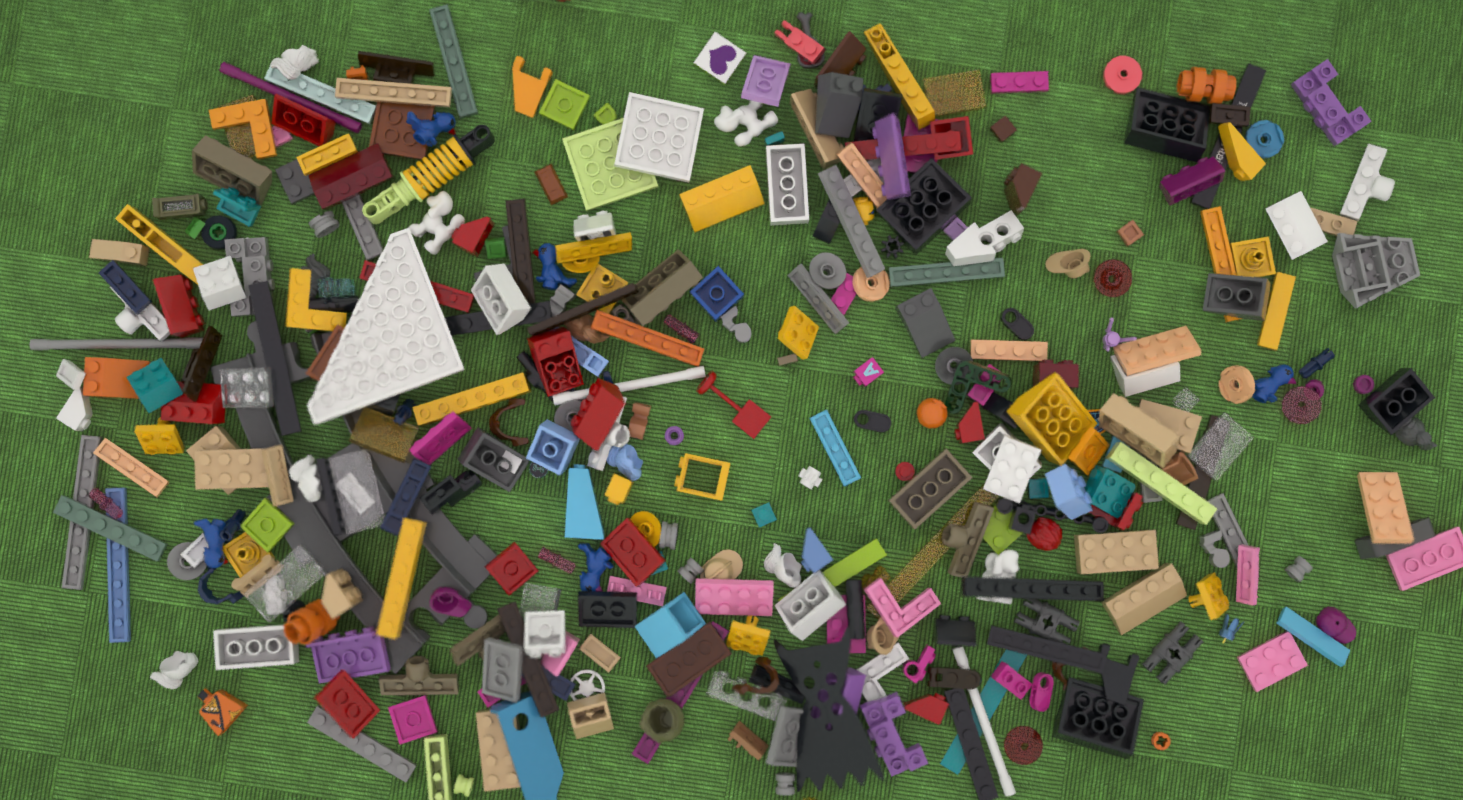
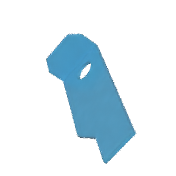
(530, 749)

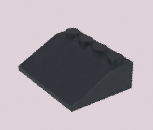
(1168, 125)
(929, 209)
(1096, 722)

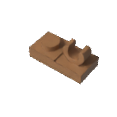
(749, 740)

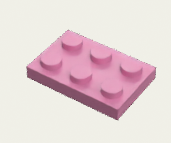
(1272, 661)

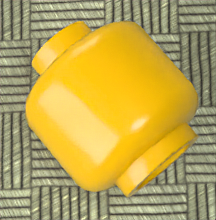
(865, 208)

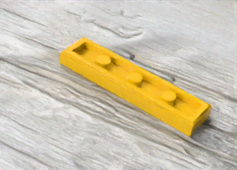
(593, 247)
(1276, 311)

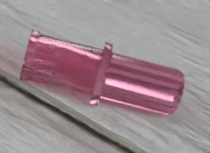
(681, 329)
(106, 503)
(556, 560)

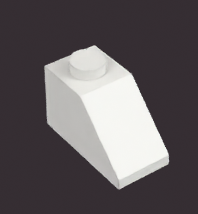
(76, 411)

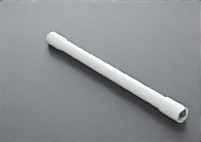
(688, 374)
(1004, 778)

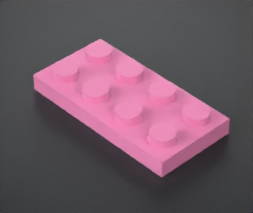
(1427, 559)
(734, 597)

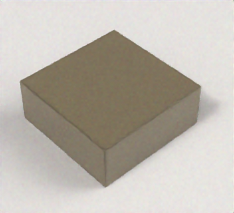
(785, 360)

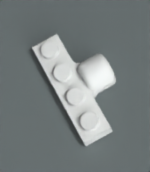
(1367, 183)
(150, 317)
(617, 437)

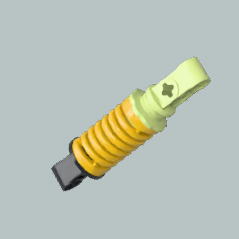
(423, 180)

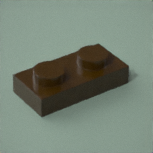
(1229, 113)

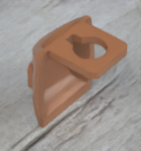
(1181, 469)

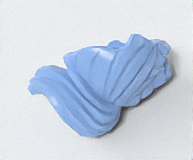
(626, 461)

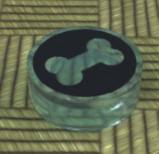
(537, 471)

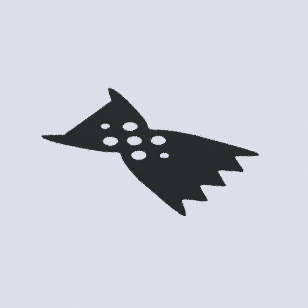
(847, 744)

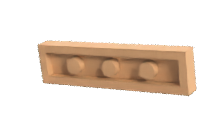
(862, 173)
(1008, 350)
(131, 467)

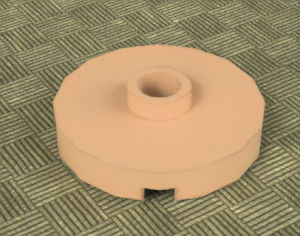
(879, 287)
(1229, 384)

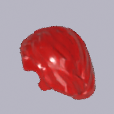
(1045, 534)

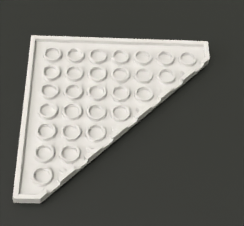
(392, 339)

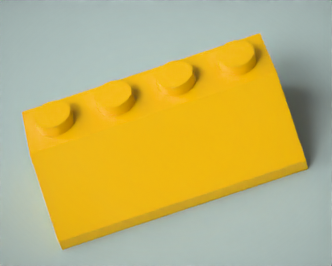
(722, 198)

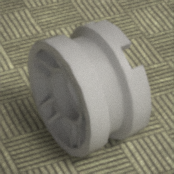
(324, 224)
(668, 535)

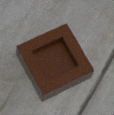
(1003, 129)

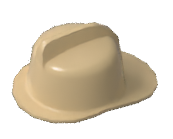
(1072, 263)
(724, 565)
(881, 638)

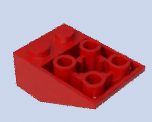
(556, 360)

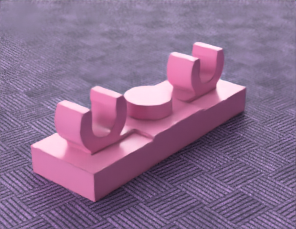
(1247, 574)
(646, 592)

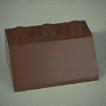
(845, 57)
(1020, 186)

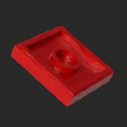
(511, 568)

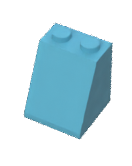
(670, 625)

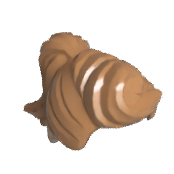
(581, 330)

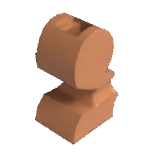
(639, 420)

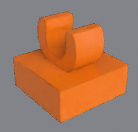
(359, 73)

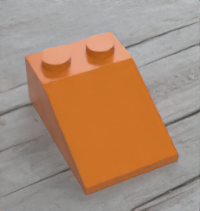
(108, 377)

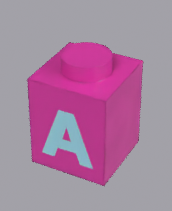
(867, 372)

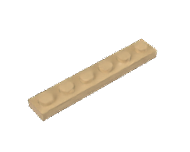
(393, 92)

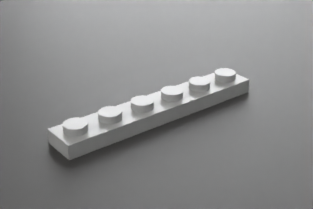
(851, 221)
(364, 746)

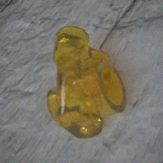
(879, 572)

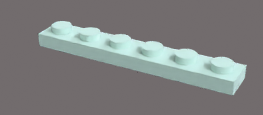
(323, 94)

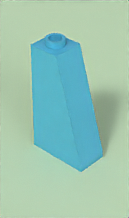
(582, 509)

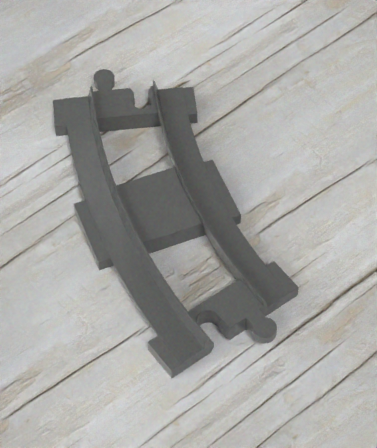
(460, 559)

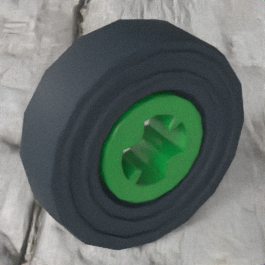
(212, 225)

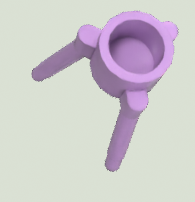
(1112, 338)

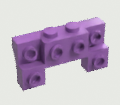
(1324, 105)
(882, 730)

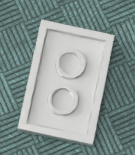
(1012, 468)

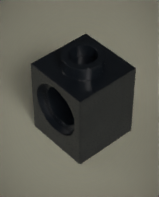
(1025, 527)

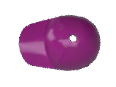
(449, 602)
(1343, 631)

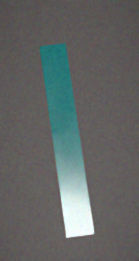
(991, 697)

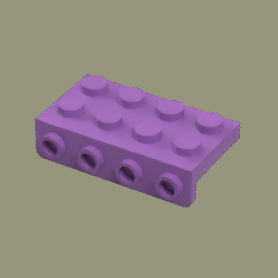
(354, 652)

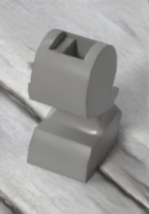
(559, 300)
(741, 330)
(1217, 557)

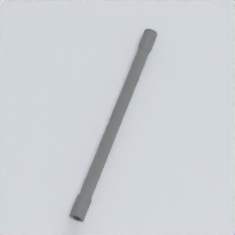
(47, 344)

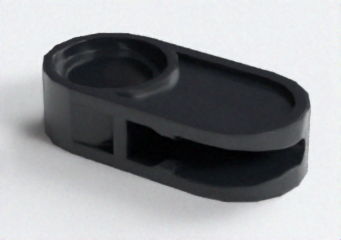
(1020, 327)
(876, 421)

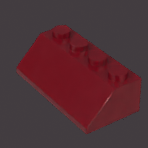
(350, 177)

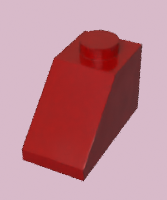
(970, 425)
(928, 706)

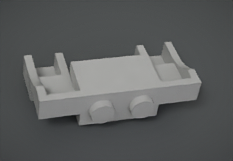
(255, 266)

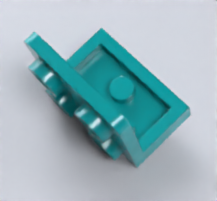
(237, 206)
(1109, 490)

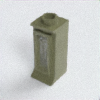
(179, 207)

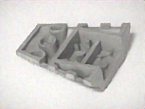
(1372, 265)

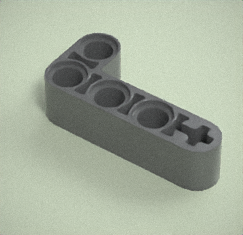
(1421, 529)

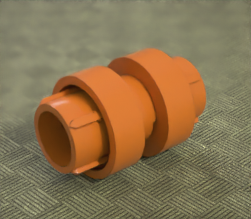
(1215, 86)
(309, 623)

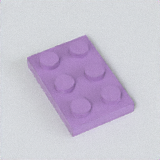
(765, 80)

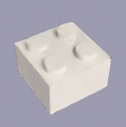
(219, 283)

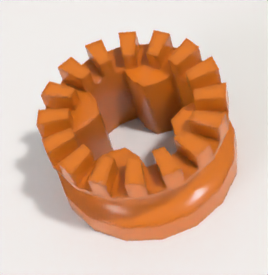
(1166, 743)

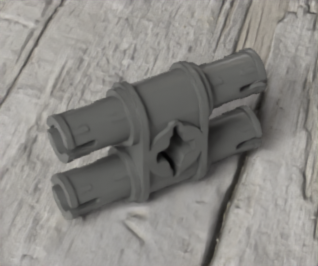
(1046, 611)
(1183, 653)

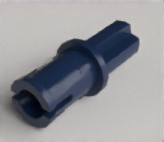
(1316, 363)
(404, 411)
(232, 525)

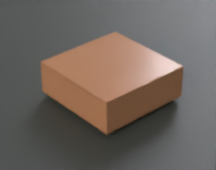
(1130, 233)

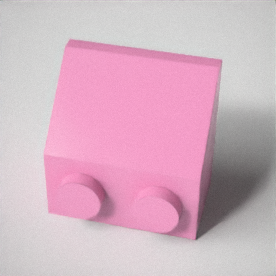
(556, 664)

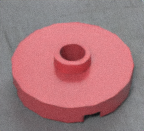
(1115, 81)

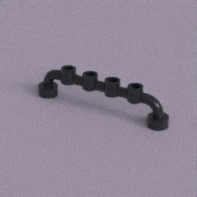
(1098, 523)

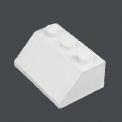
(1296, 225)
(500, 298)
(1147, 379)
(988, 448)
(810, 605)

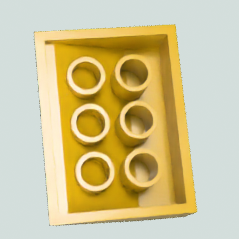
(1052, 418)

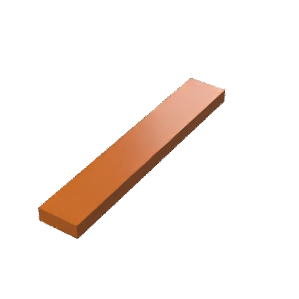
(647, 338)

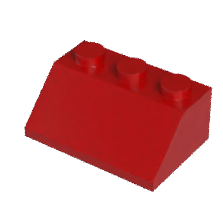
(302, 121)
(179, 305)
(206, 409)
(598, 413)

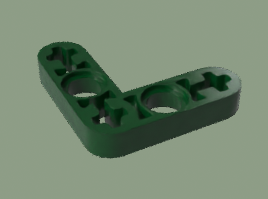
(973, 376)

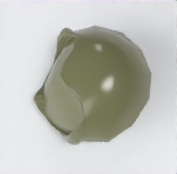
(662, 720)

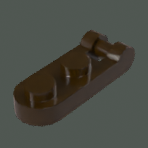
(954, 678)

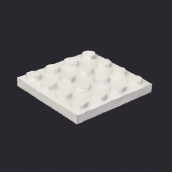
(659, 137)

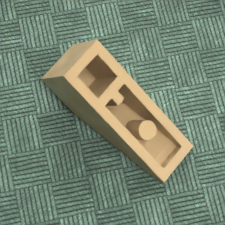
(119, 251)

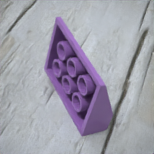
(892, 156)

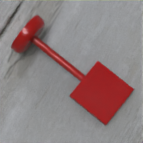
(749, 417)

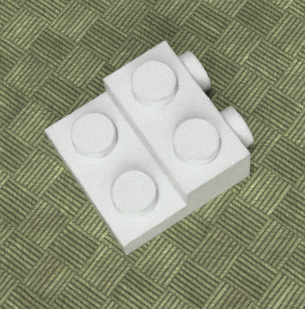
(545, 633)

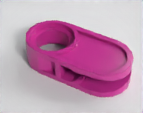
(1041, 696)

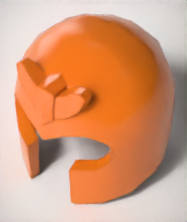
(931, 413)

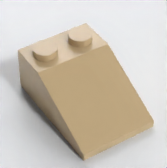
(1183, 422)
(215, 440)

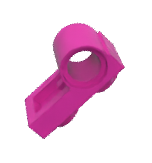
(982, 393)
(927, 656)
(1011, 680)

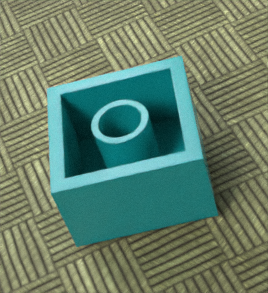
(154, 385)

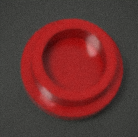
(904, 471)

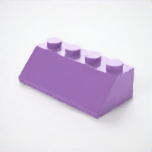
(851, 692)

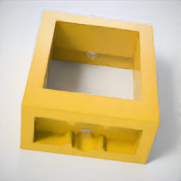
(683, 463)

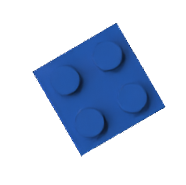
(716, 293)

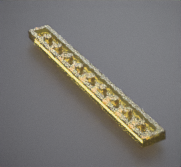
(932, 551)

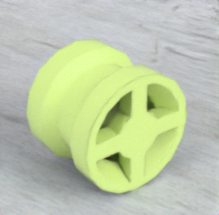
(463, 785)

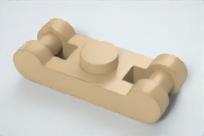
(254, 575)

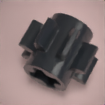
(897, 245)

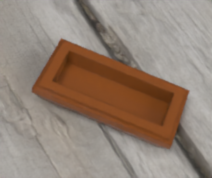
(551, 184)

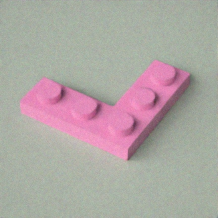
(897, 618)

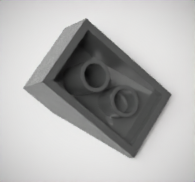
(837, 103)
(1237, 296)
(925, 322)
(484, 455)

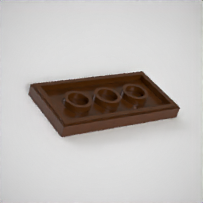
(689, 659)

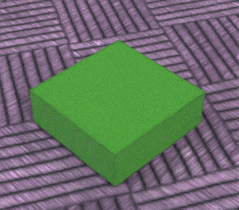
(194, 227)
(496, 248)

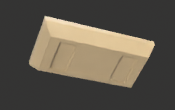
(599, 653)

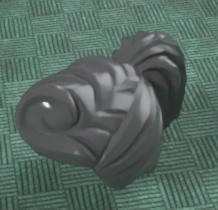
(318, 271)
(1414, 433)

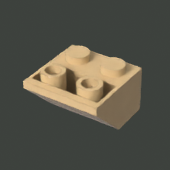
(340, 593)
(590, 715)

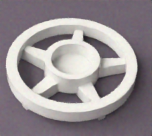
(587, 686)

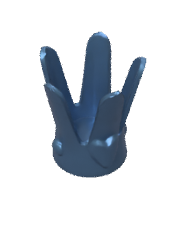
(1230, 632)

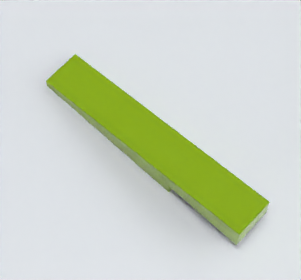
(853, 563)

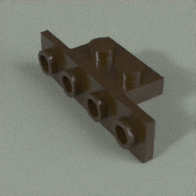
(395, 68)
(200, 363)

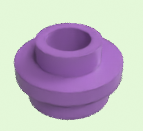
(668, 435)

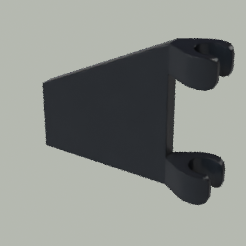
(1117, 676)

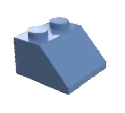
(813, 552)

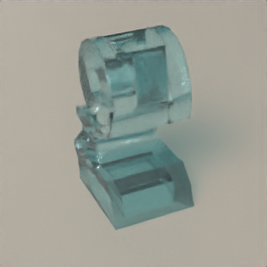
(336, 287)

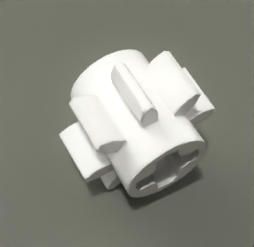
(810, 477)

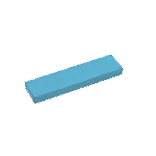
(835, 448)
(1313, 636)

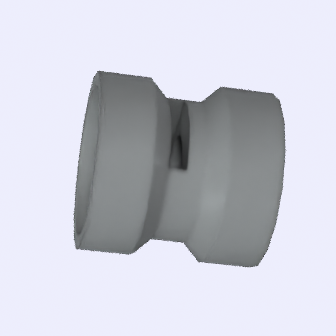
(691, 566)
(1298, 569)
(785, 783)

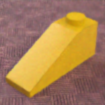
(1240, 155)

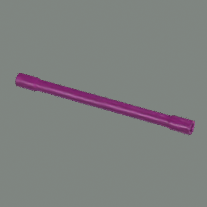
(237, 73)

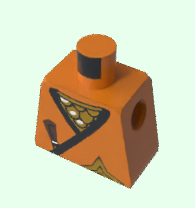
(220, 709)

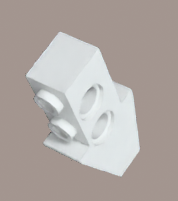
(969, 247)

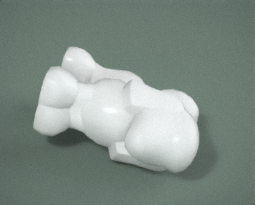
(746, 115)
(433, 223)
(1001, 567)

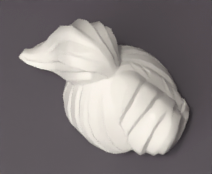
(295, 61)
(308, 477)
(784, 566)
(175, 669)

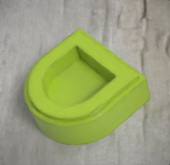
(605, 114)

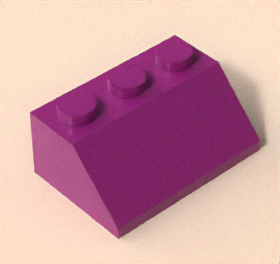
(1191, 180)

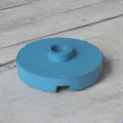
(1272, 134)

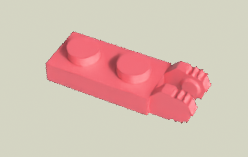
(801, 43)

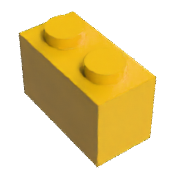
(618, 489)

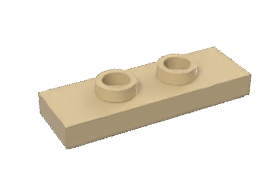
(1333, 223)
(277, 475)

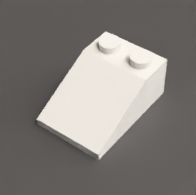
(594, 226)

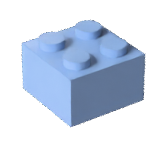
(553, 447)
(1069, 491)

